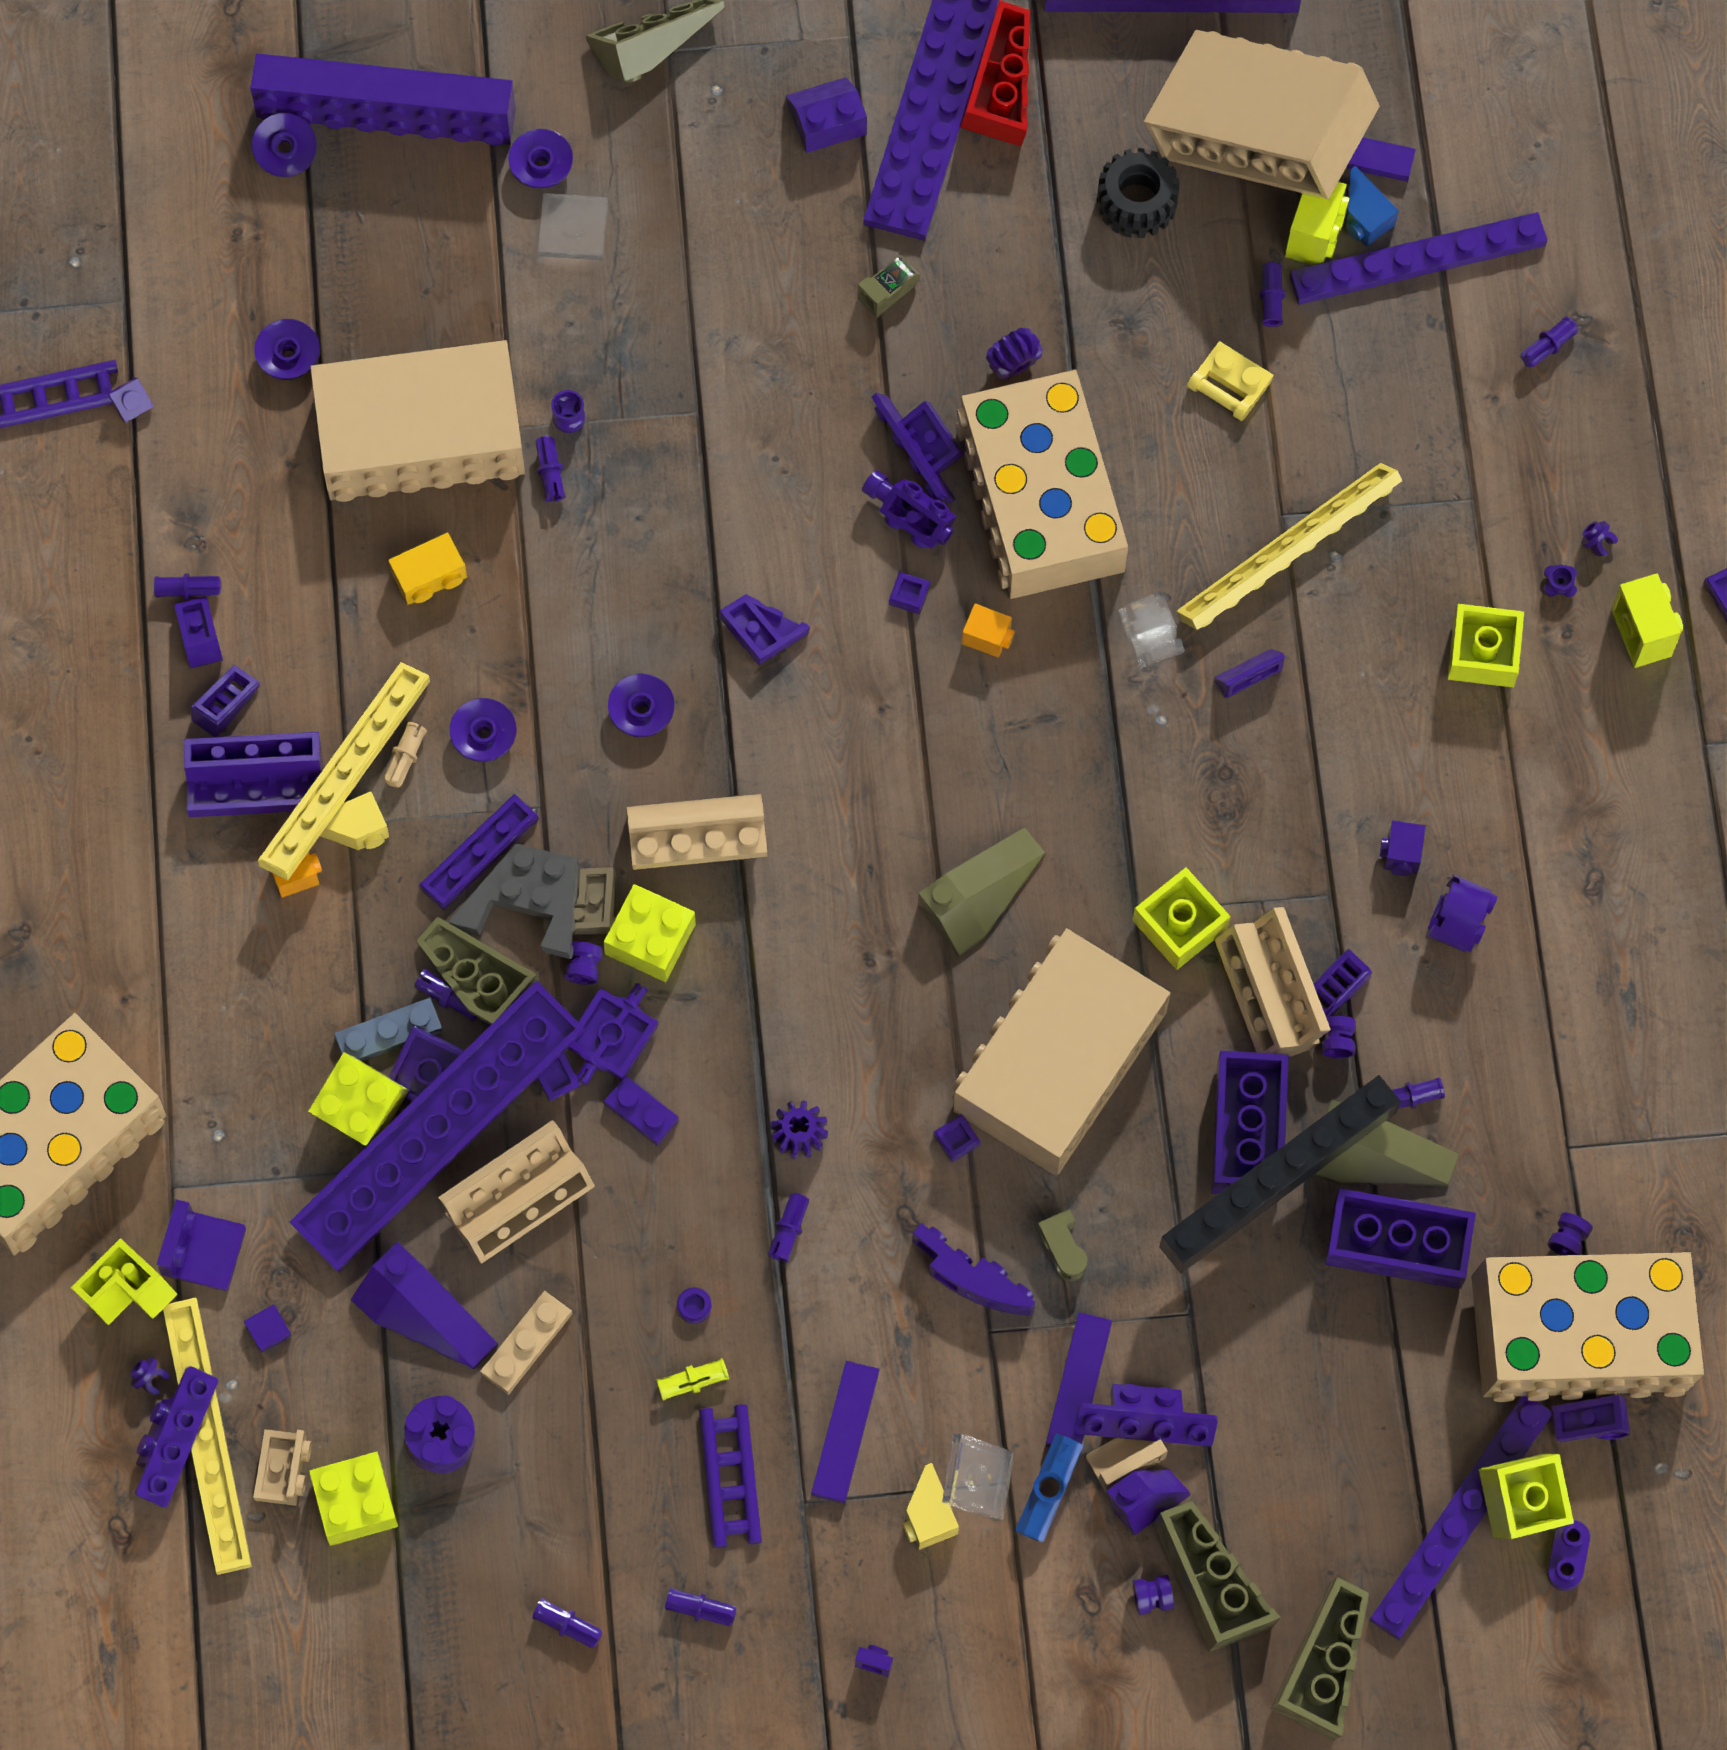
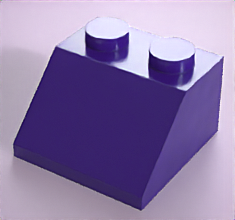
(828, 114)

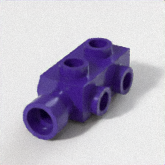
(915, 519)

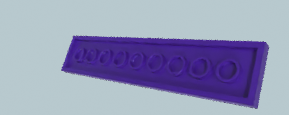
(929, 117)
(437, 1126)

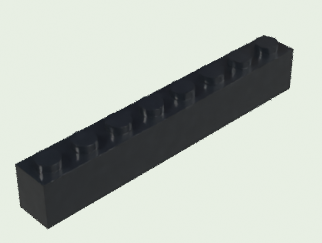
(1279, 1174)

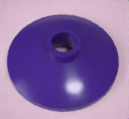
(288, 129)
(540, 146)
(282, 337)
(641, 691)
(478, 716)

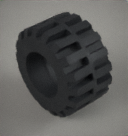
(1141, 170)

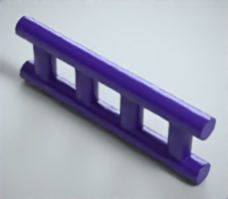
(69, 379)
(716, 1493)

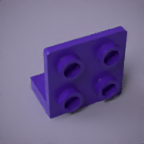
(200, 1248)

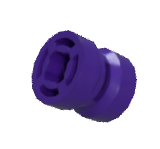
(568, 404)
(584, 963)
(1338, 1040)
(1570, 1235)
(1153, 1594)

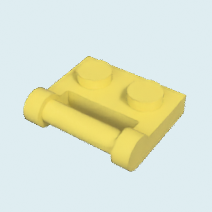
(1236, 374)

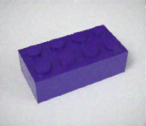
(1247, 1113)
(1400, 1238)

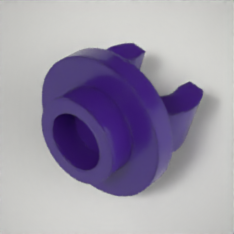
(1595, 534)
(143, 1374)

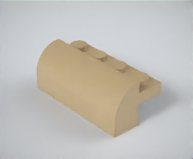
(697, 831)
(1273, 985)
(516, 1192)

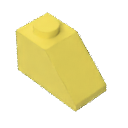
(358, 824)
(926, 1515)

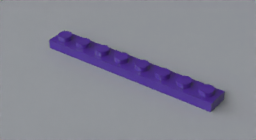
(1418, 258)
(1457, 1521)

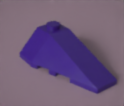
(413, 1303)

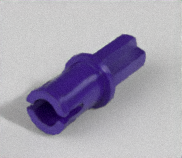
(1272, 294)
(1549, 342)
(550, 468)
(187, 586)
(1419, 1093)
(789, 1227)
(700, 1607)
(567, 1623)

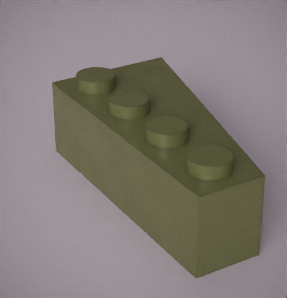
(1210, 1577)
(1323, 1666)

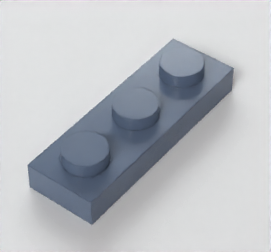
(388, 1031)

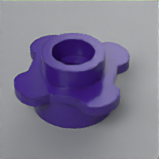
(1563, 572)

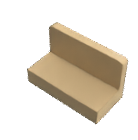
(1122, 1457)

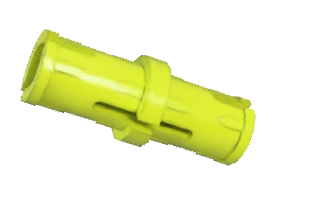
(692, 1379)

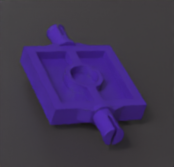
(613, 1034)

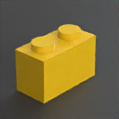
(428, 569)

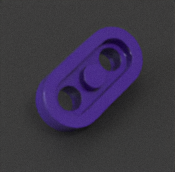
(1570, 1554)

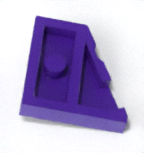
(761, 628)

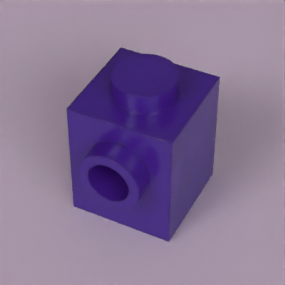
(1403, 848)

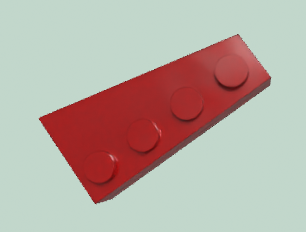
(1000, 87)

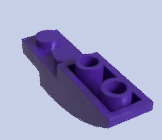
(982, 1284)

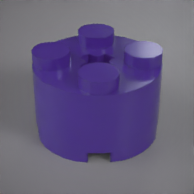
(1460, 914)
(445, 1415)

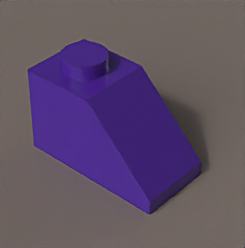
(1144, 1496)

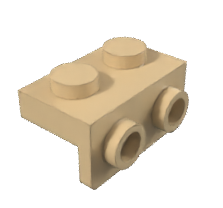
(281, 1467)

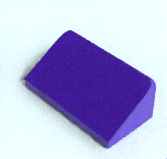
(1250, 672)

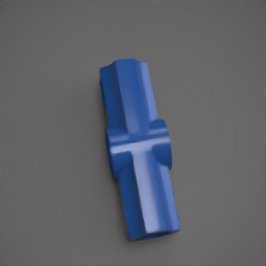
(1057, 1466)

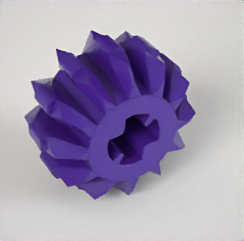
(1014, 353)
(800, 1141)

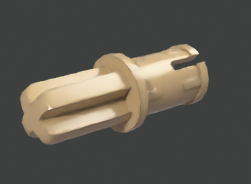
(404, 754)

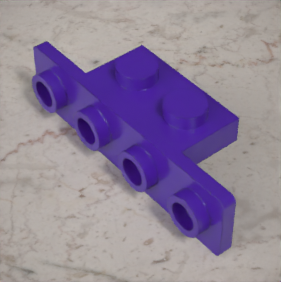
(925, 440)
(1147, 1416)
(172, 1436)

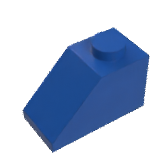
(1368, 210)

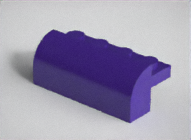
(250, 773)

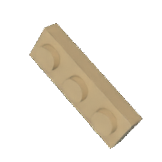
(526, 1342)

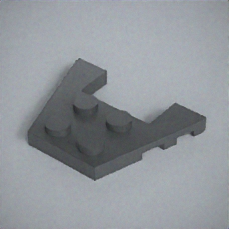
(531, 884)

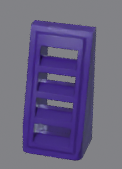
(210, 716)
(1357, 966)

